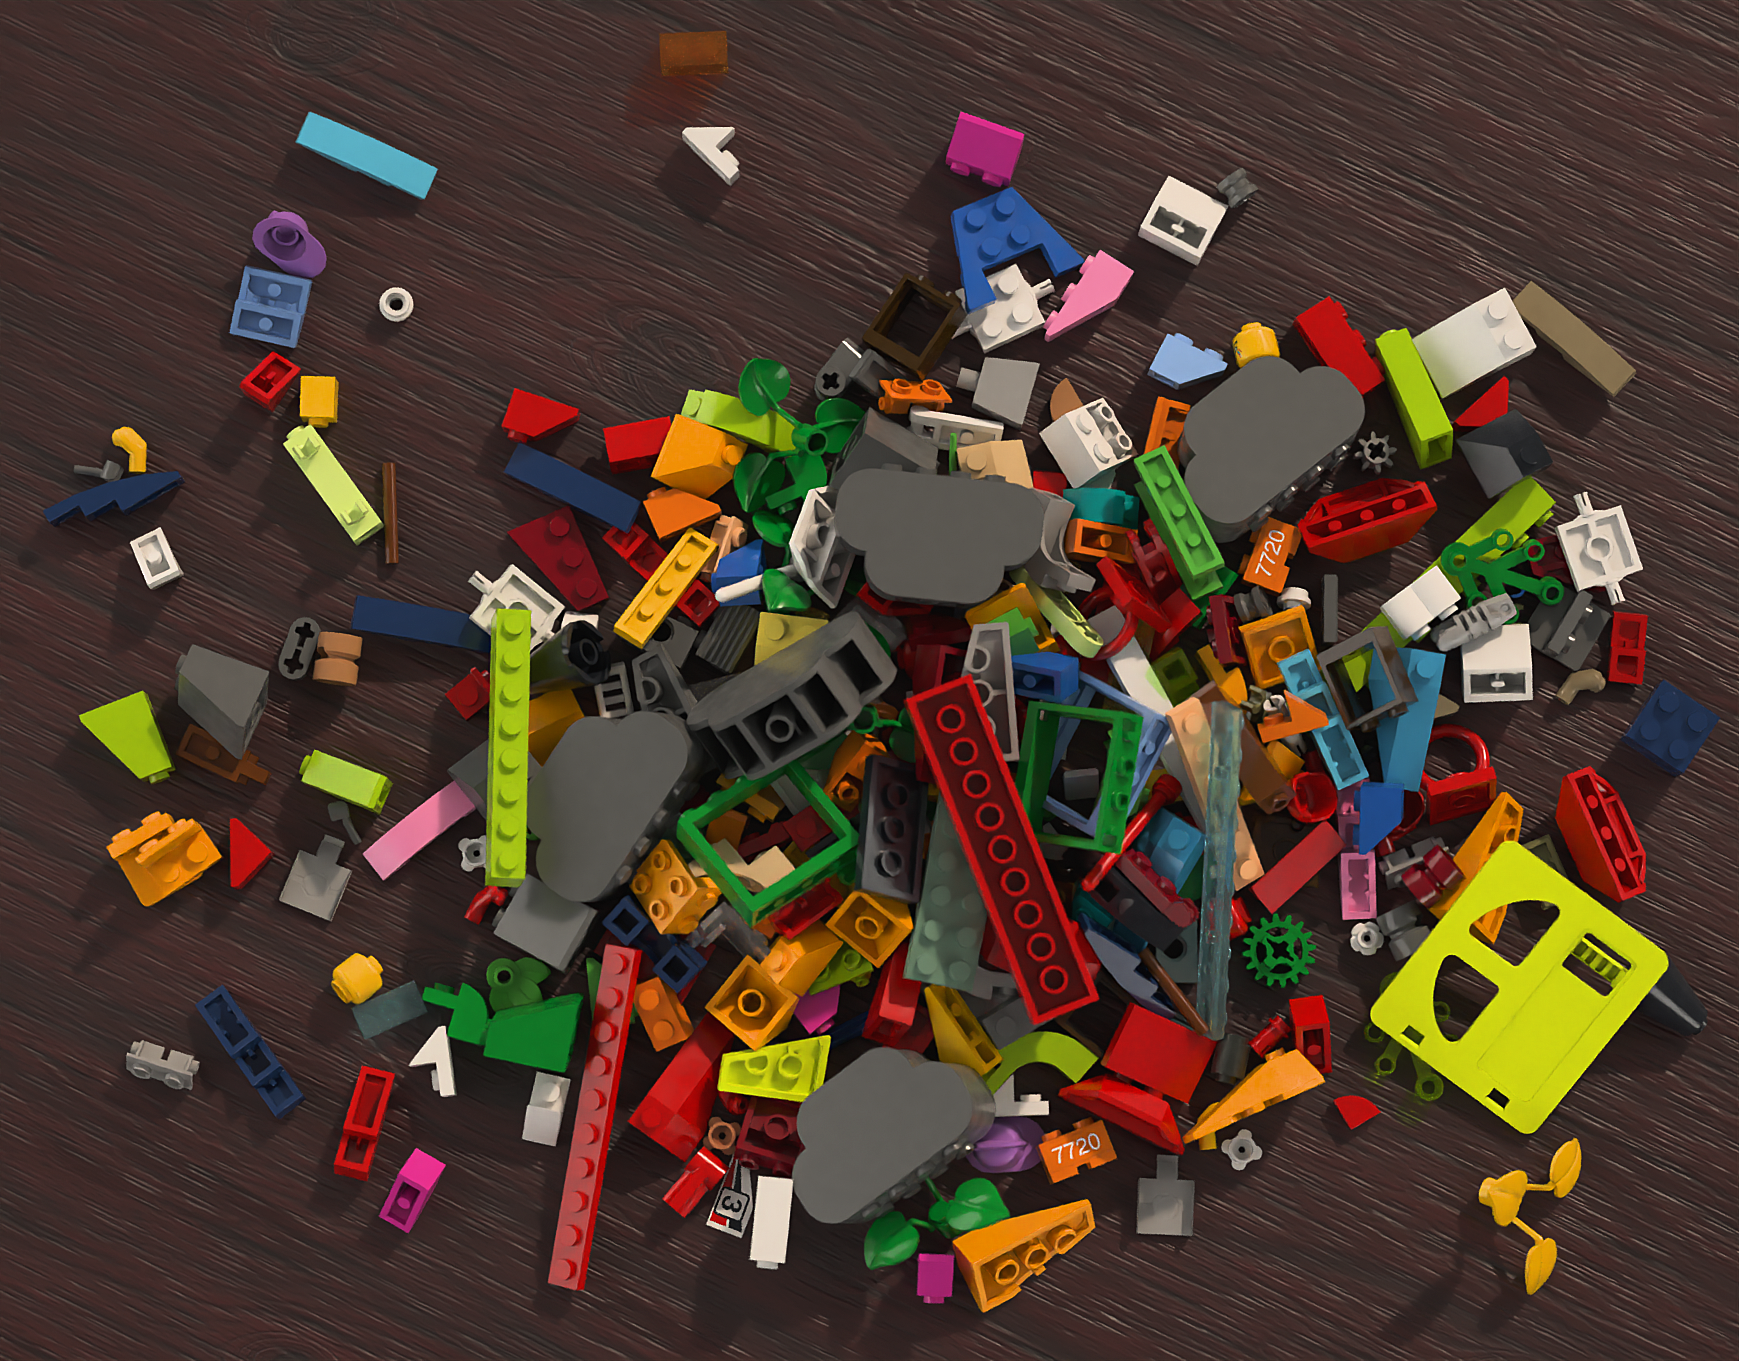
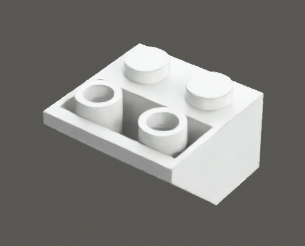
(1182, 220)
(1088, 443)
(1497, 665)

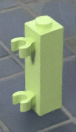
(332, 483)

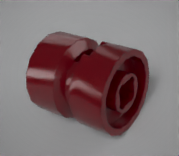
(1433, 876)

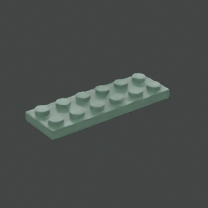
(948, 915)

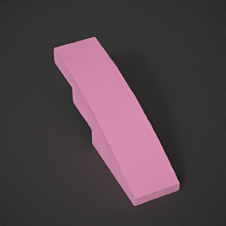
(1355, 871)

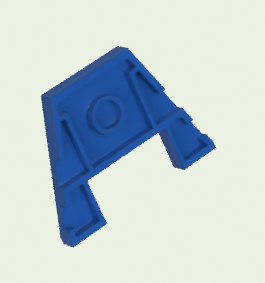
(998, 231)

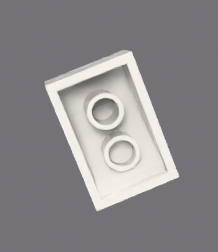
(1474, 343)

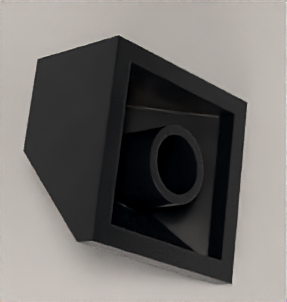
(1504, 453)

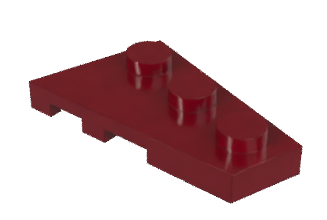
(562, 555)

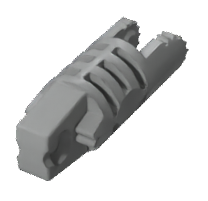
(1473, 622)

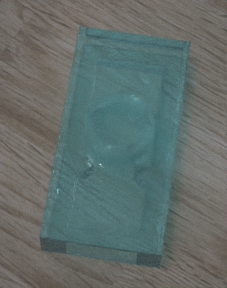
(389, 1010)

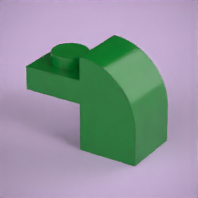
(807, 474)
(469, 1010)

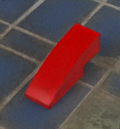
(364, 1123)

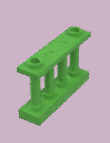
(1178, 523)

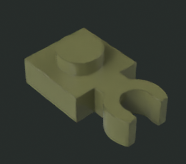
(1255, 706)

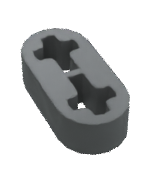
(292, 646)

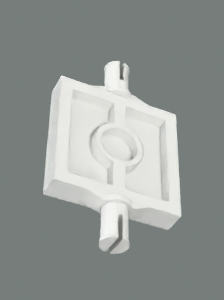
(1011, 315)
(1598, 548)
(517, 592)

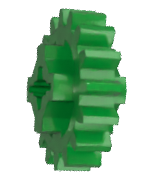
(1268, 963)

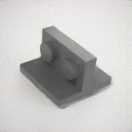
(1568, 628)

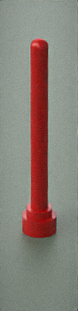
(1164, 792)

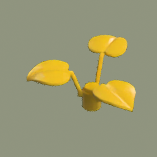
(1505, 1197)

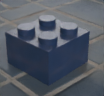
(1669, 728)

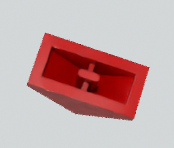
(270, 381)
(1485, 409)
(247, 854)

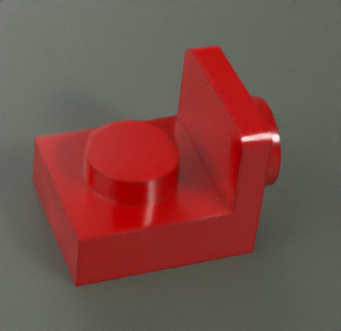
(471, 693)

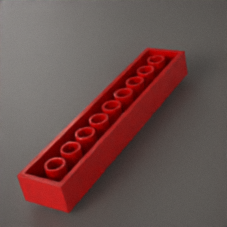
(1001, 849)

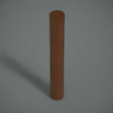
(390, 513)
(1173, 991)

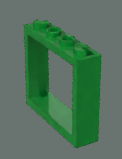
(1036, 767)
(788, 888)

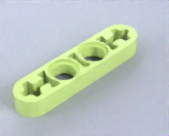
(1061, 615)

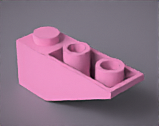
(1097, 291)

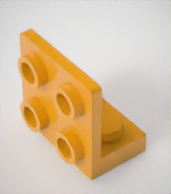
(178, 856)

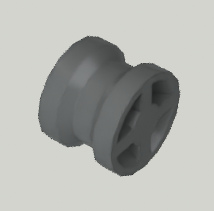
(1237, 188)
(1253, 605)

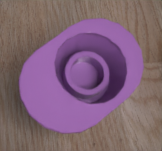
(289, 244)
(1007, 1146)

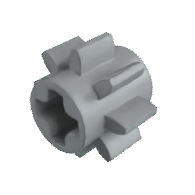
(1378, 461)

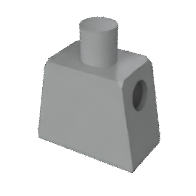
(1001, 388)

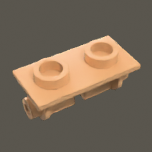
(730, 536)

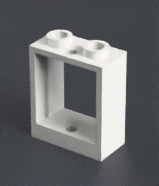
(771, 1221)

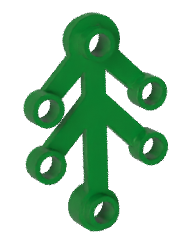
(1497, 570)

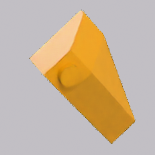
(1498, 825)
(1264, 1086)
(1010, 1251)

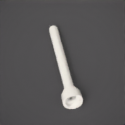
(754, 584)

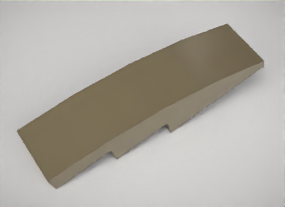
(1573, 339)

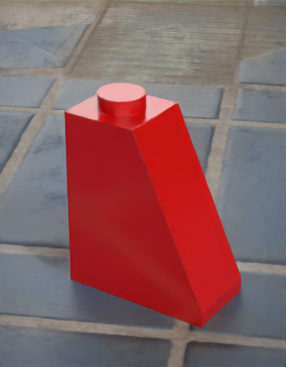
(893, 1000)

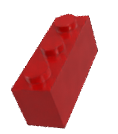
(1339, 346)

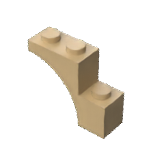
(755, 877)

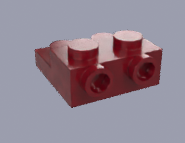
(770, 1136)

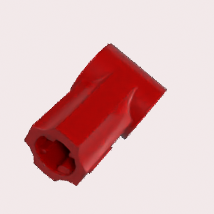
(699, 1176)

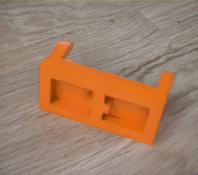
(1167, 427)

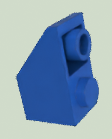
(1380, 812)

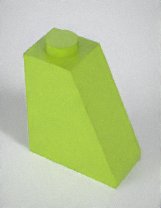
(133, 735)
(346, 781)

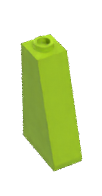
(1415, 398)

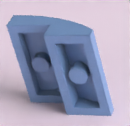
(270, 306)

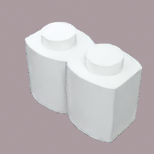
(1420, 603)

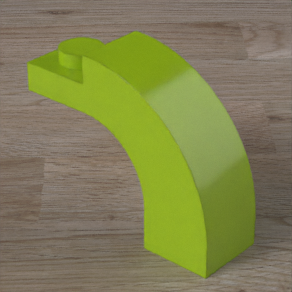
(728, 414)
(1049, 1048)

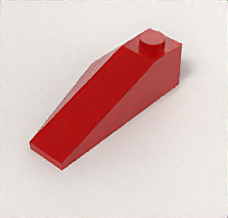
(684, 1095)

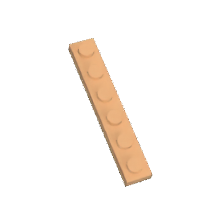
(1193, 742)

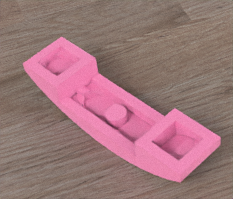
(418, 830)

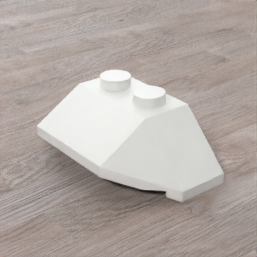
(816, 548)

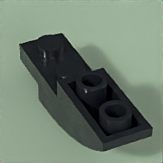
(1124, 899)

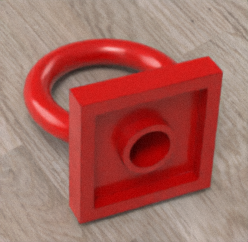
(1131, 599)
(1462, 791)

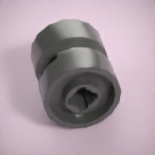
(1404, 929)

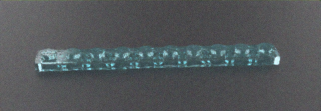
(1218, 866)

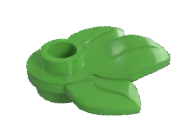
(522, 984)

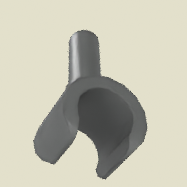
(109, 473)
(340, 810)

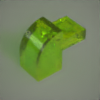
(1175, 676)

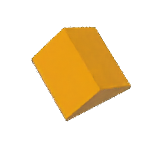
(549, 720)
(753, 1004)

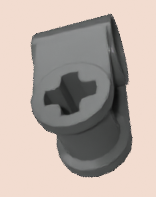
(838, 369)

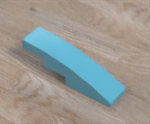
(366, 155)
(1331, 741)

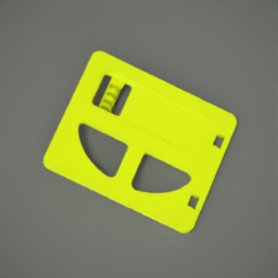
(1543, 1019)

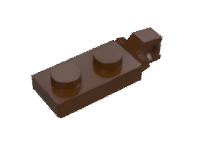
(208, 753)

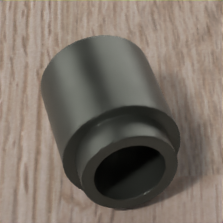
(1230, 1058)

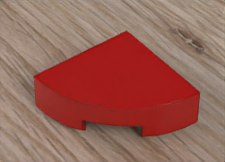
(1355, 1110)

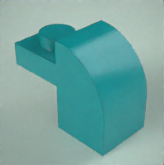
(1104, 506)

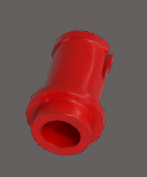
(1270, 1036)

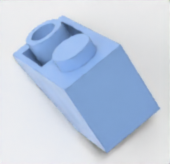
(1184, 365)

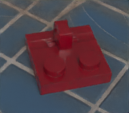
(1225, 635)

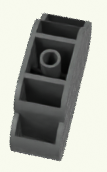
(1265, 441)
(936, 534)
(792, 699)
(610, 800)
(885, 1131)

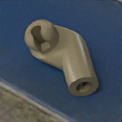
(1580, 680)

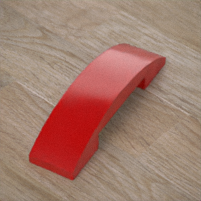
(646, 556)

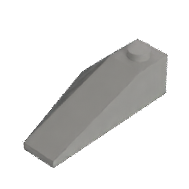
(991, 669)

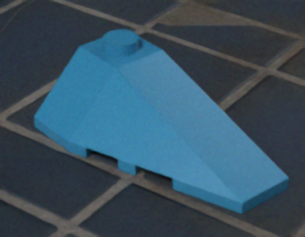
(1406, 738)
(1173, 851)

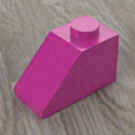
(817, 1011)
(412, 1190)
(934, 1277)

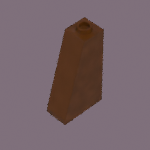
(1257, 768)

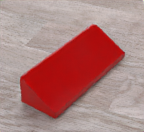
(1297, 866)

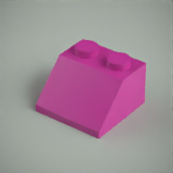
(984, 150)

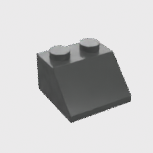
(472, 775)

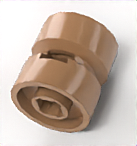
(337, 658)

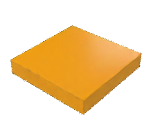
(1275, 640)

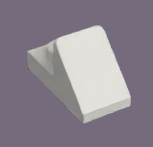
(707, 144)
(156, 559)
(438, 1052)
(1028, 1106)
(546, 1109)

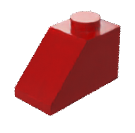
(536, 417)
(1311, 1031)

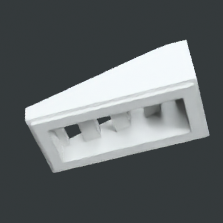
(616, 668)

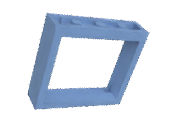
(1152, 741)

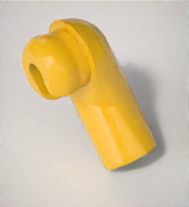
(134, 445)

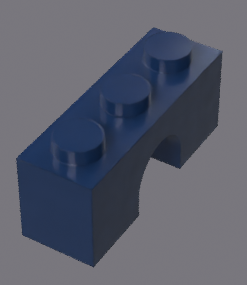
(673, 956)

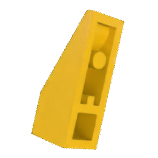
(958, 1032)

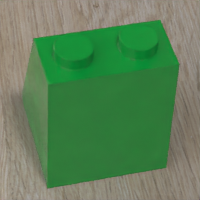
(535, 1033)

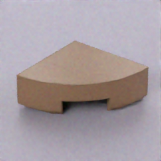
(1063, 400)

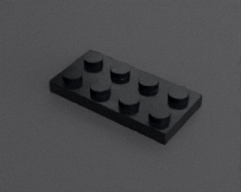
(891, 830)

